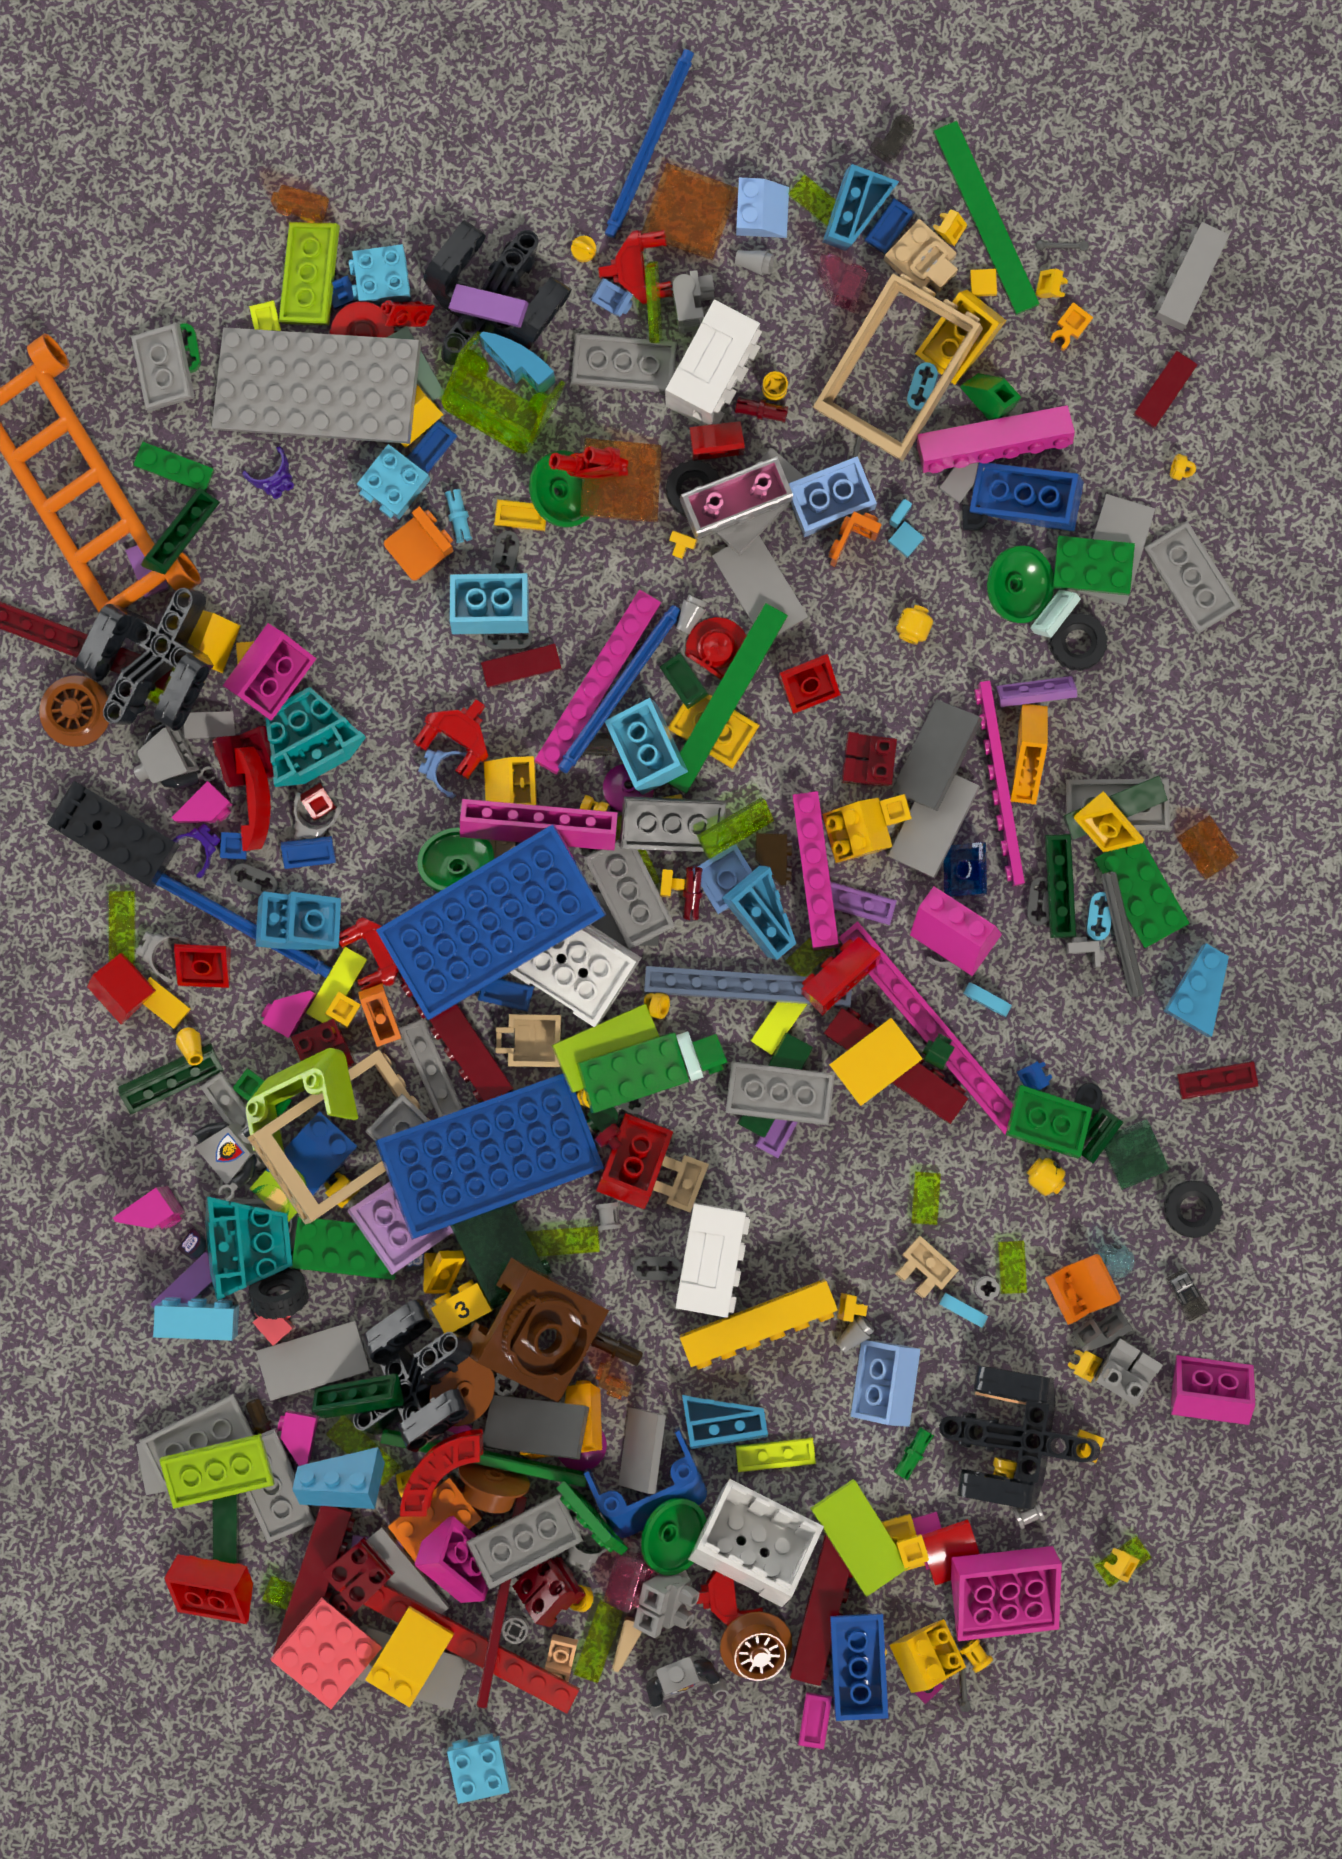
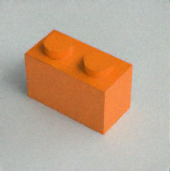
(379, 1015)

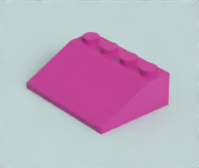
(1006, 1593)

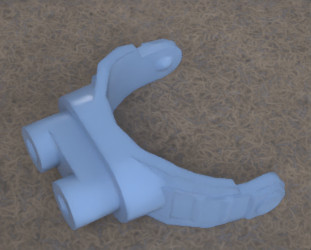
(432, 763)

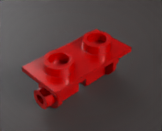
(406, 314)

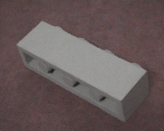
(1194, 271)

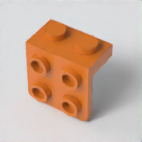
(863, 525)
(419, 544)
(1082, 1288)

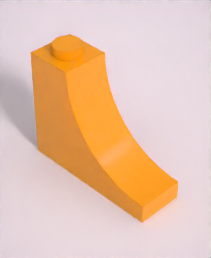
(1030, 753)
(588, 1395)

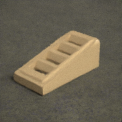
(627, 1640)

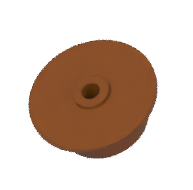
(74, 711)
(476, 1386)
(492, 1488)
(756, 1645)

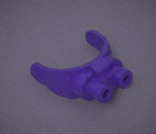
(278, 482)
(208, 841)

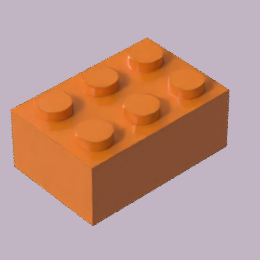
(446, 1502)

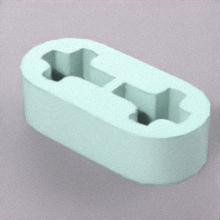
(689, 1056)

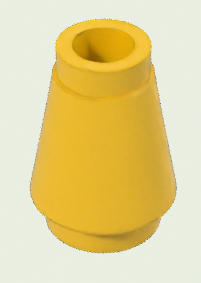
(190, 1045)

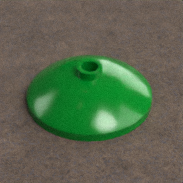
(557, 510)
(1031, 584)
(448, 852)
(672, 1535)

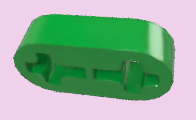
(192, 346)

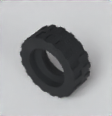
(682, 473)
(1098, 642)
(1207, 1195)
(282, 1305)

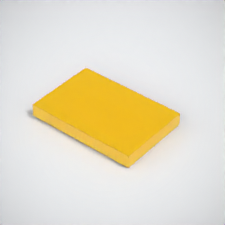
(732, 740)
(875, 1061)

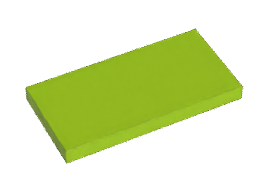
(309, 273)
(611, 1035)
(217, 1471)
(859, 1537)

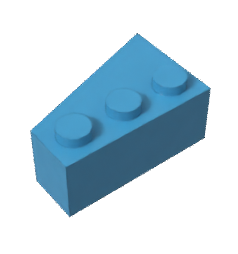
(856, 203)
(761, 913)
(1200, 991)
(722, 1422)
(341, 1480)

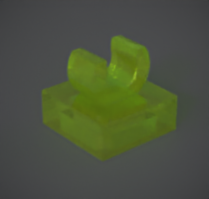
(278, 1592)

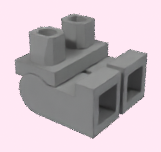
(687, 298)
(1127, 1383)
(665, 1604)

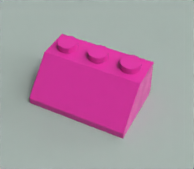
(269, 671)
(954, 931)
(153, 1210)
(1213, 1390)
(450, 1563)

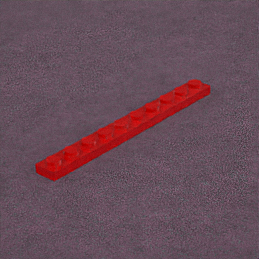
(474, 1647)

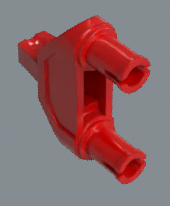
(629, 264)
(592, 463)
(462, 728)
(387, 969)
(720, 1598)

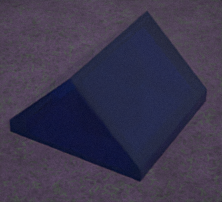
(966, 870)

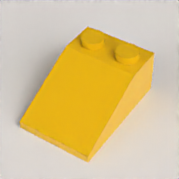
(947, 337)
(409, 1656)

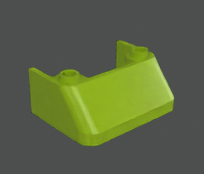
(318, 1074)

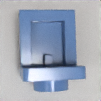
(612, 298)

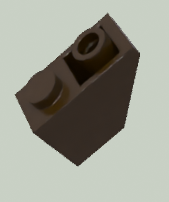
(773, 853)

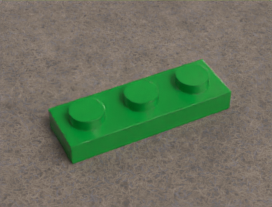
(173, 467)

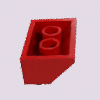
(840, 974)
(210, 1588)

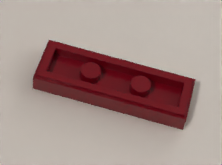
(1165, 389)
(521, 665)
(1217, 1080)

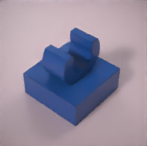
(342, 292)
(1033, 1076)

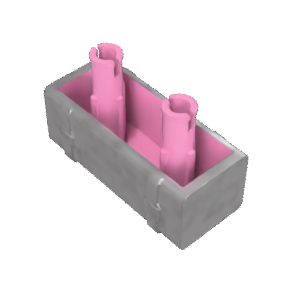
(736, 498)

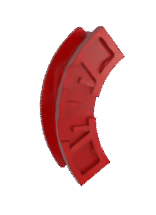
(441, 1459)

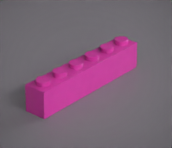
(995, 439)
(521, 821)
(815, 871)

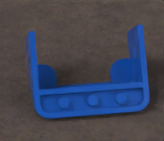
(632, 1518)

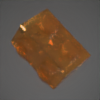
(300, 203)
(1207, 847)
(615, 1387)

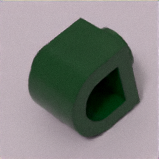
(939, 1051)
(603, 1119)

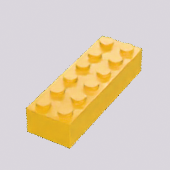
(758, 1323)

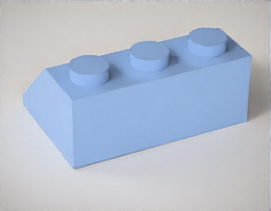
(830, 496)
(885, 1383)

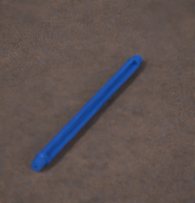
(649, 143)
(619, 689)
(237, 922)

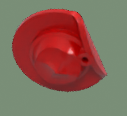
(361, 320)
(715, 644)

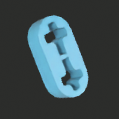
(917, 384)
(1093, 915)
(987, 999)
(963, 1310)

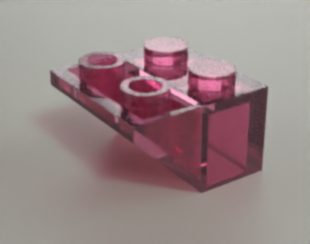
(842, 281)
(626, 1581)

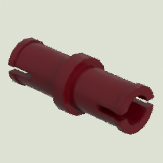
(761, 409)
(692, 893)

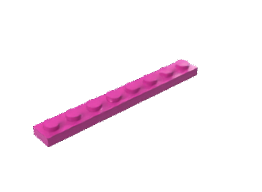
(598, 680)
(1001, 795)

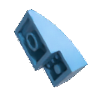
(518, 361)
(298, 921)

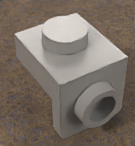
(1080, 945)

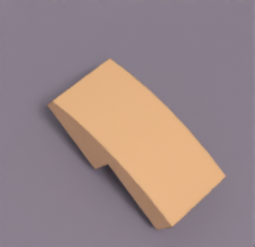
(561, 1656)

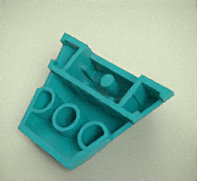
(309, 739)
(244, 1244)

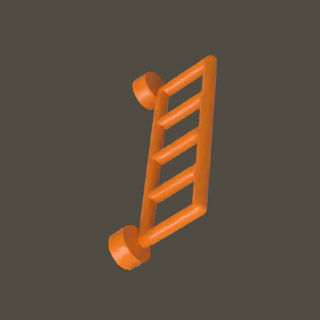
(48, 363)

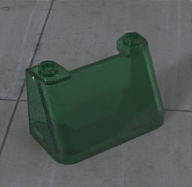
(489, 1245)

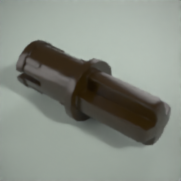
(617, 1349)
(258, 1416)

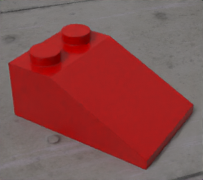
(636, 1163)

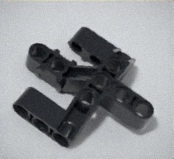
(452, 259)
(191, 664)
(421, 1418)
(1025, 1487)

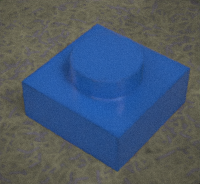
(232, 846)

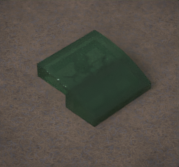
(1135, 1155)

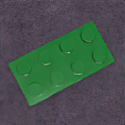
(1145, 893)
(632, 1072)
(336, 1248)

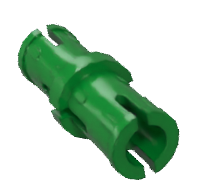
(913, 1453)

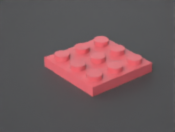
(326, 1653)

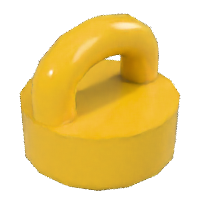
(583, 248)
(1179, 465)
(659, 1004)
(586, 1602)

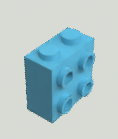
(380, 275)
(392, 482)
(478, 1768)

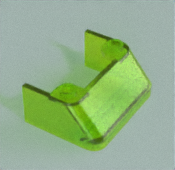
(492, 406)

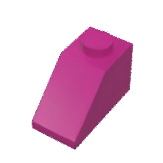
(204, 807)
(287, 1012)
(298, 1434)

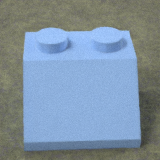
(762, 208)

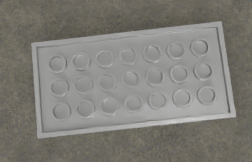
(316, 385)

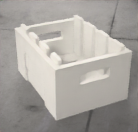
(713, 365)
(589, 997)
(712, 1260)
(762, 1524)

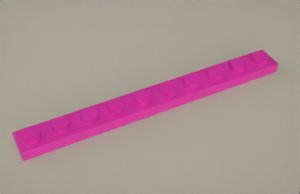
(928, 1026)

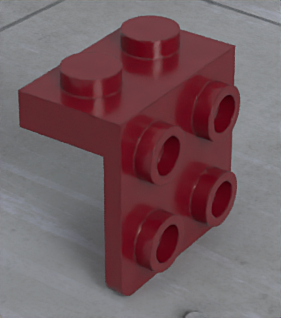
(225, 753)

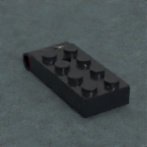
(120, 841)

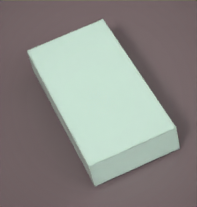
(1055, 613)

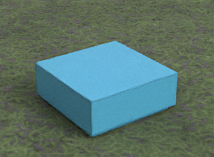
(900, 513)
(906, 539)

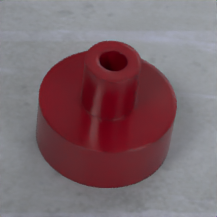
(609, 1136)
(337, 1601)

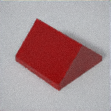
(717, 441)
(809, 683)
(202, 965)
(120, 988)

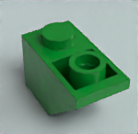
(991, 395)
(710, 1054)

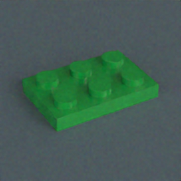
(1093, 565)
(1049, 1121)
(591, 1519)

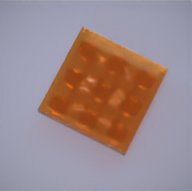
(690, 210)
(629, 496)

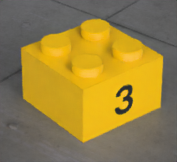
(461, 1308)

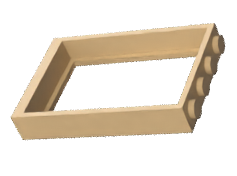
(858, 426)
(282, 1169)

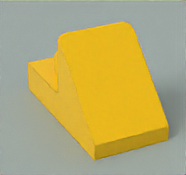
(441, 1270)

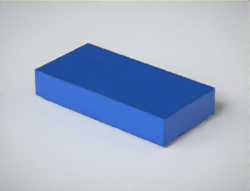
(889, 226)
(432, 446)
(308, 852)
(507, 994)

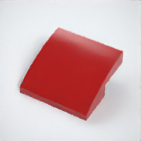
(946, 1543)

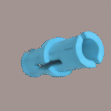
(458, 516)

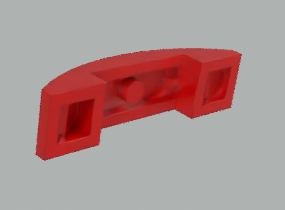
(258, 798)

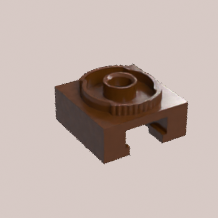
(532, 1307)

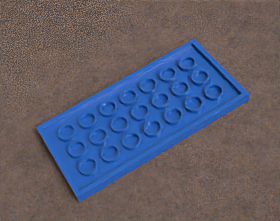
(491, 922)
(488, 1155)

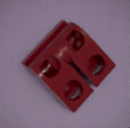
(880, 756)
(320, 1038)
(372, 1573)
(549, 1590)

